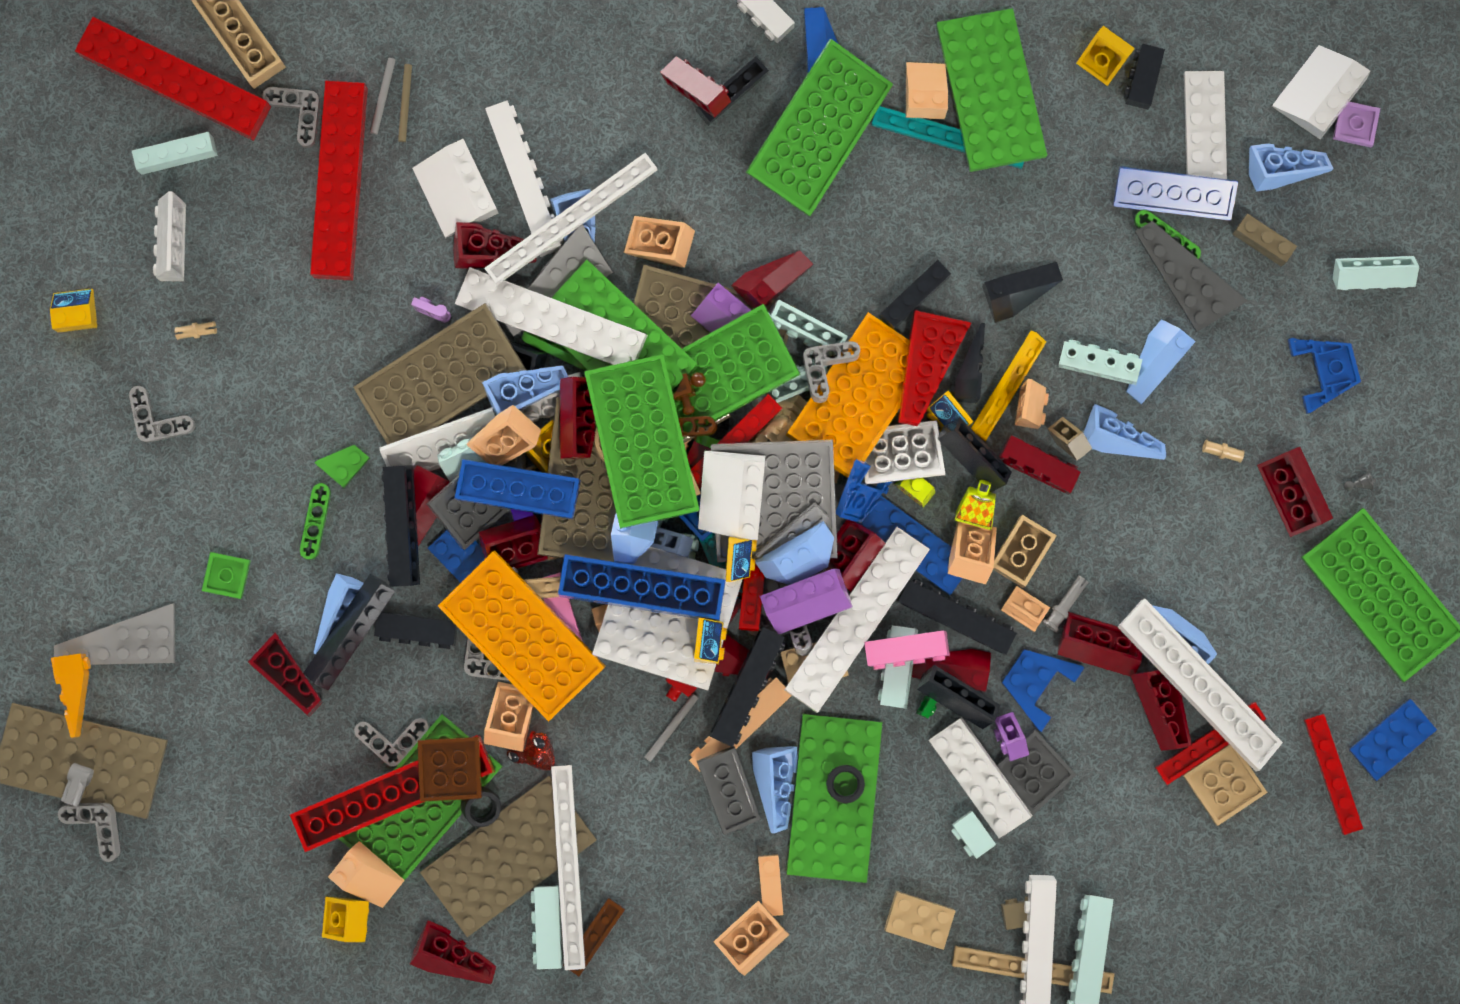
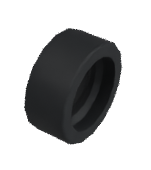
(860, 781)
(486, 819)

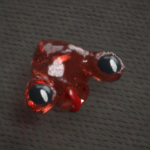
(536, 754)

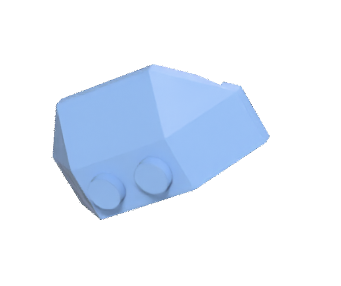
(631, 541)
(799, 557)
(1189, 633)

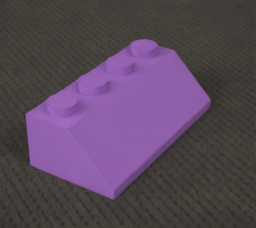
(719, 309)
(806, 601)

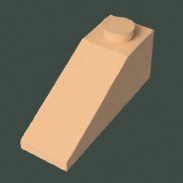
(770, 884)

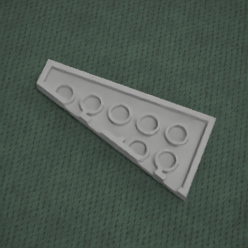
(565, 263)
(133, 641)

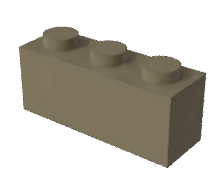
(1264, 240)

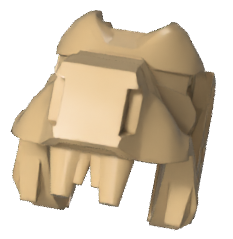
(778, 427)

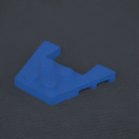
(1334, 367)
(859, 498)
(1030, 678)

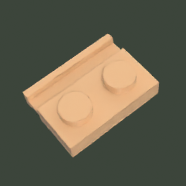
(1025, 608)

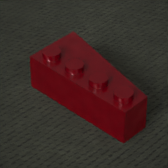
(1163, 709)

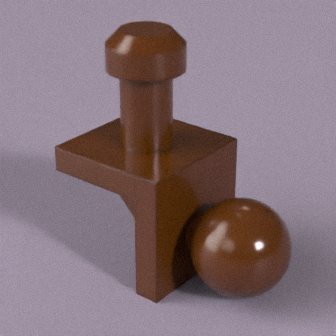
(687, 390)

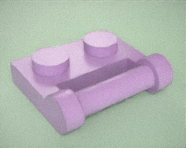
(426, 307)

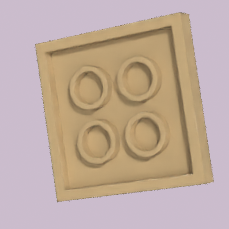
(1224, 784)

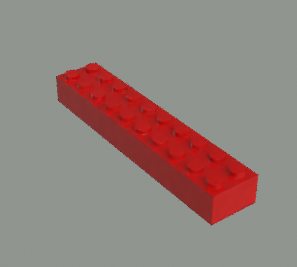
(173, 78)
(339, 180)
(365, 804)

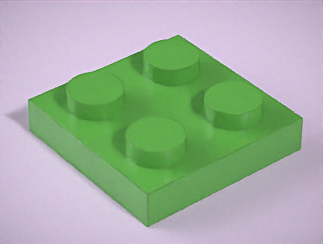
(226, 575)

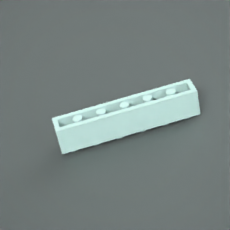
(1090, 949)

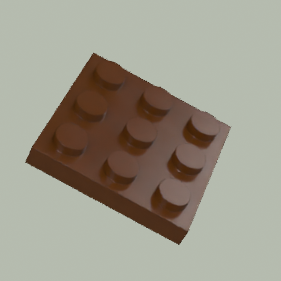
(449, 769)

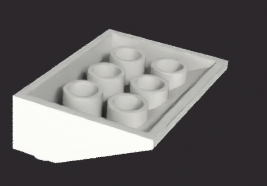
(1321, 90)
(454, 187)
(170, 238)
(906, 454)
(731, 494)

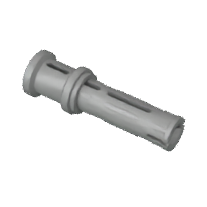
(1061, 610)

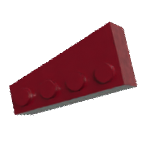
(576, 419)
(1039, 465)
(282, 671)

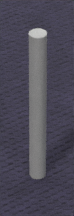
(382, 96)
(671, 727)

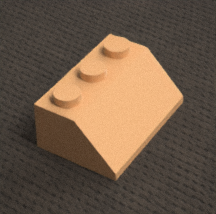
(751, 938)

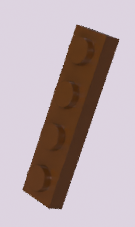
(599, 930)

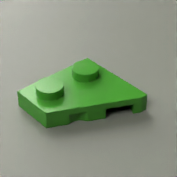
(343, 464)

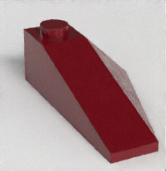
(772, 279)

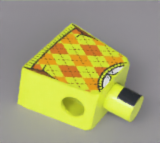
(917, 489)
(977, 506)

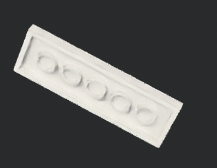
(1205, 124)
(425, 446)
(980, 777)

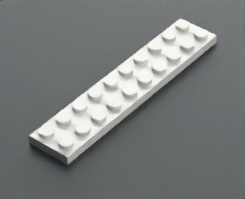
(551, 319)
(854, 626)
(1200, 685)

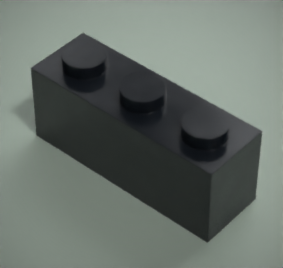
(1144, 76)

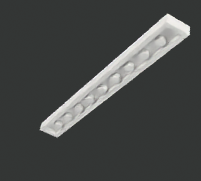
(571, 219)
(568, 867)

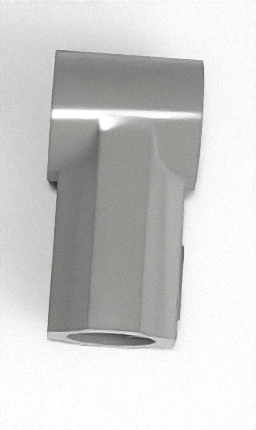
(78, 780)

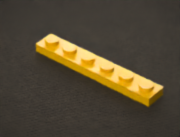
(1008, 385)

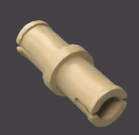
(195, 330)
(1223, 451)

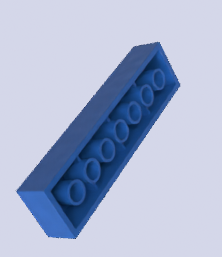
(641, 588)

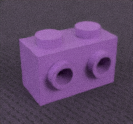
(1011, 737)

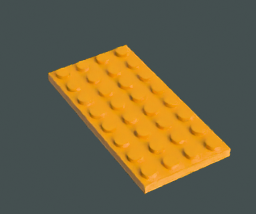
(861, 396)
(521, 635)

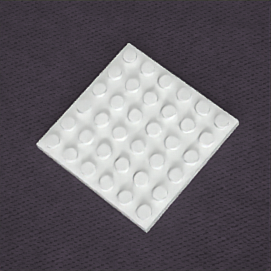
(663, 641)

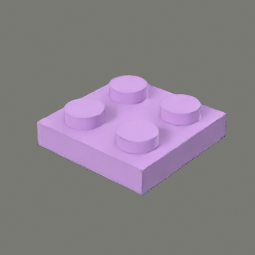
(1357, 124)

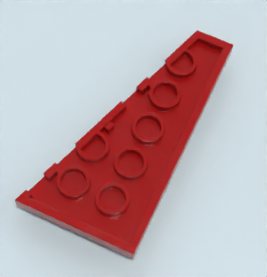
(929, 355)

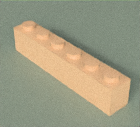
(769, 701)

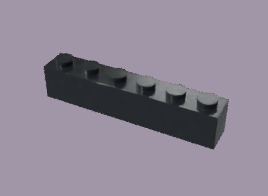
(401, 526)
(957, 617)
(349, 632)
(747, 686)

